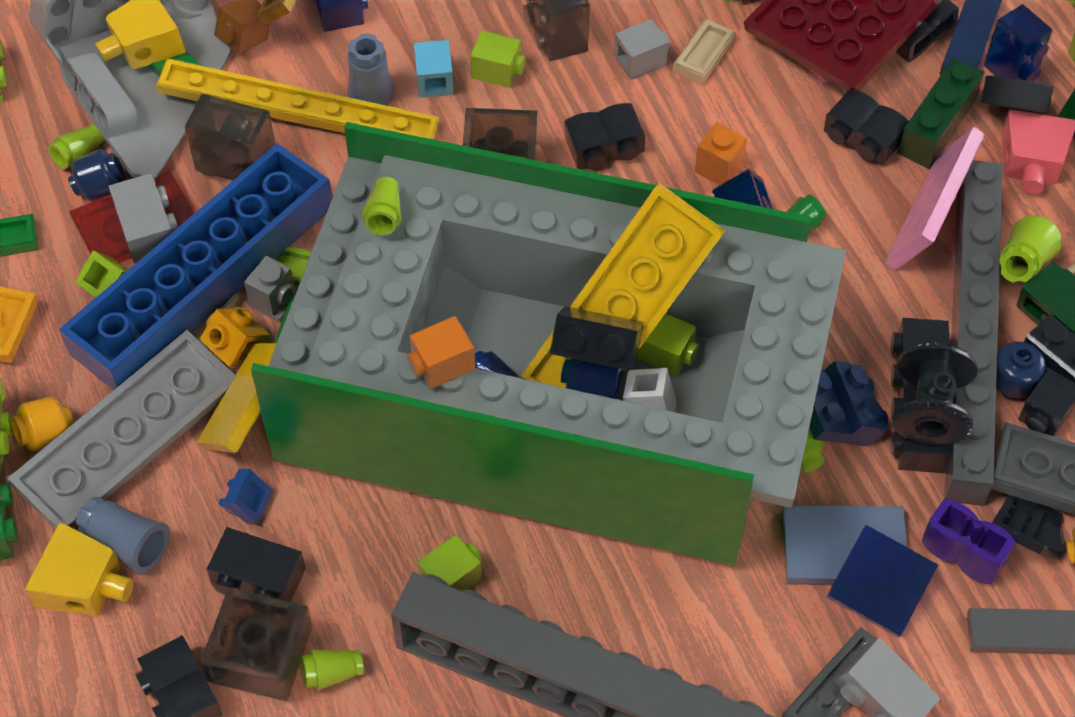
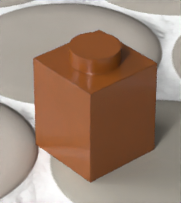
(239, 25)

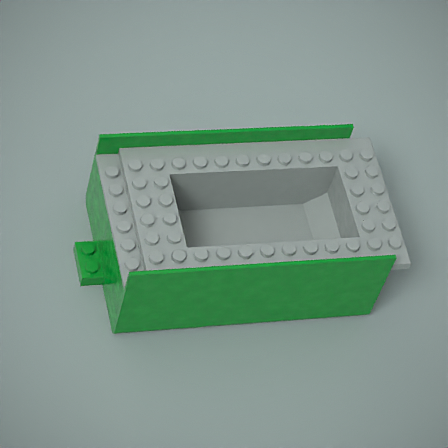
(504, 253)

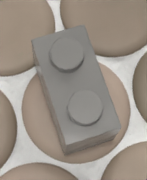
(142, 214)
(884, 684)

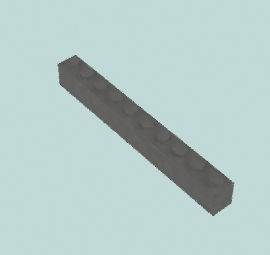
(976, 327)

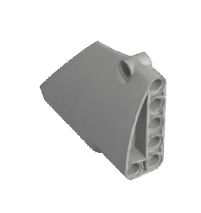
(121, 100)

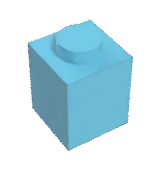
(433, 68)

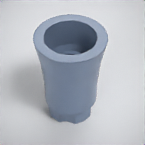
(369, 71)
(134, 538)

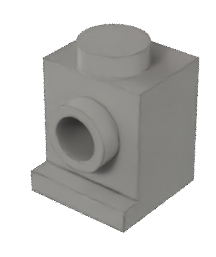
(270, 288)

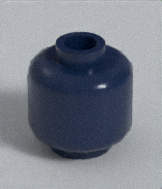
(95, 173)
(1019, 369)

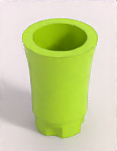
(1029, 248)

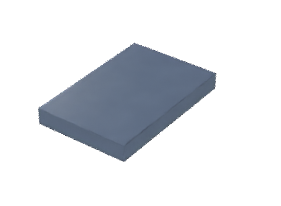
(823, 536)

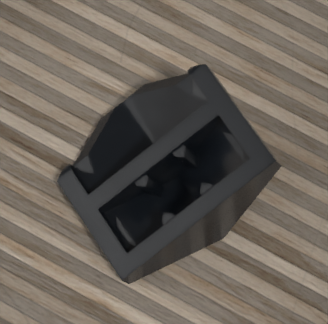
(1032, 526)

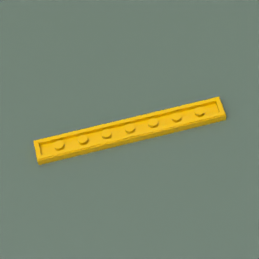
(290, 101)

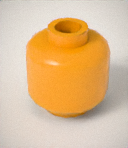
(40, 422)

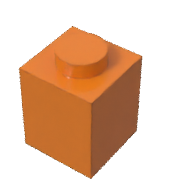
(720, 154)
(441, 352)

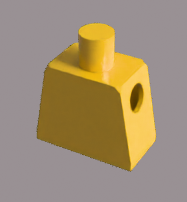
(141, 34)
(77, 575)

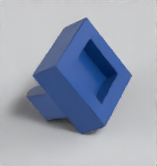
(246, 496)

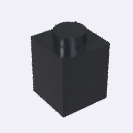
(1049, 404)

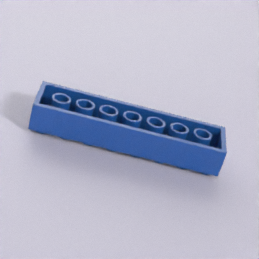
(197, 266)

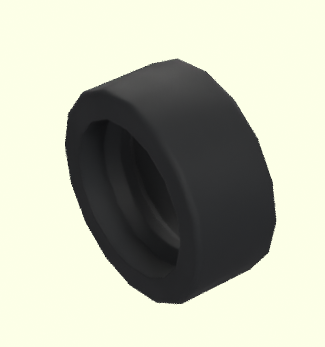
(1017, 94)

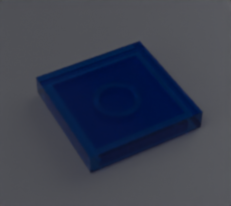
(882, 581)

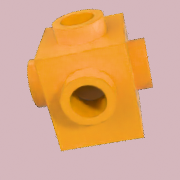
(232, 334)

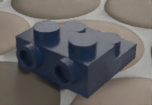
(847, 407)

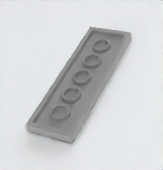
(124, 431)

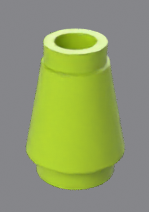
(74, 145)
(383, 207)
(329, 667)

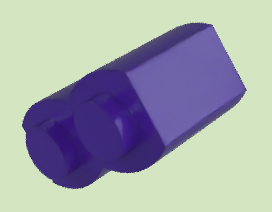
(973, 544)

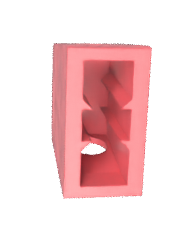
(1035, 148)

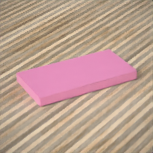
(934, 199)

